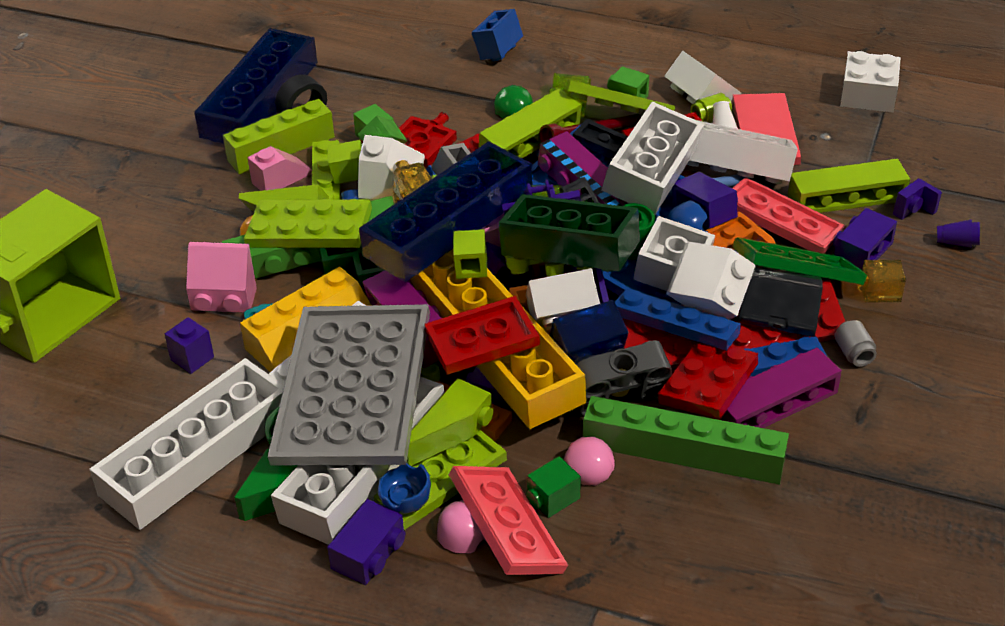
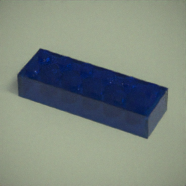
(253, 83)
(458, 199)

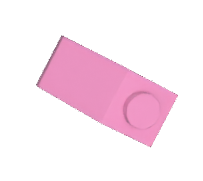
(276, 169)

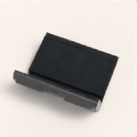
(782, 300)

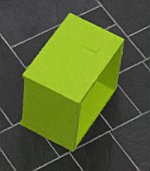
(51, 274)

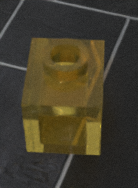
(884, 281)

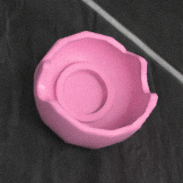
(590, 459)
(458, 529)

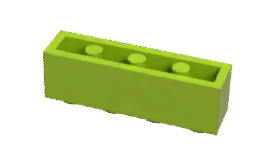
(521, 130)
(286, 131)
(849, 185)

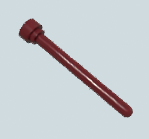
(551, 130)

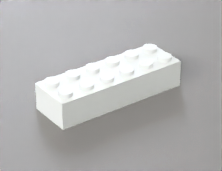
(188, 444)
(325, 497)

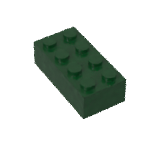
(569, 232)

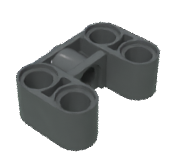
(645, 366)

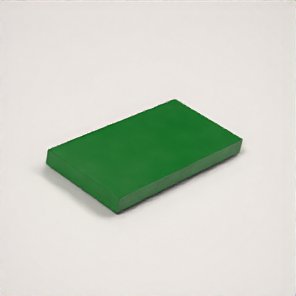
(799, 260)

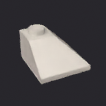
(377, 163)

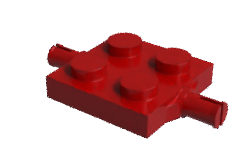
(428, 135)

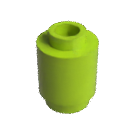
(704, 106)

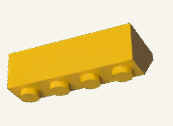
(273, 331)

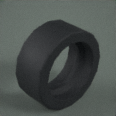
(294, 87)

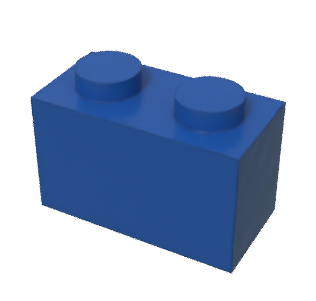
(497, 34)

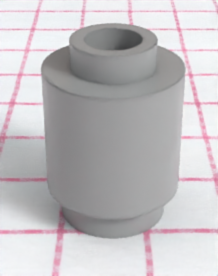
(856, 343)

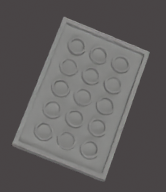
(351, 386)

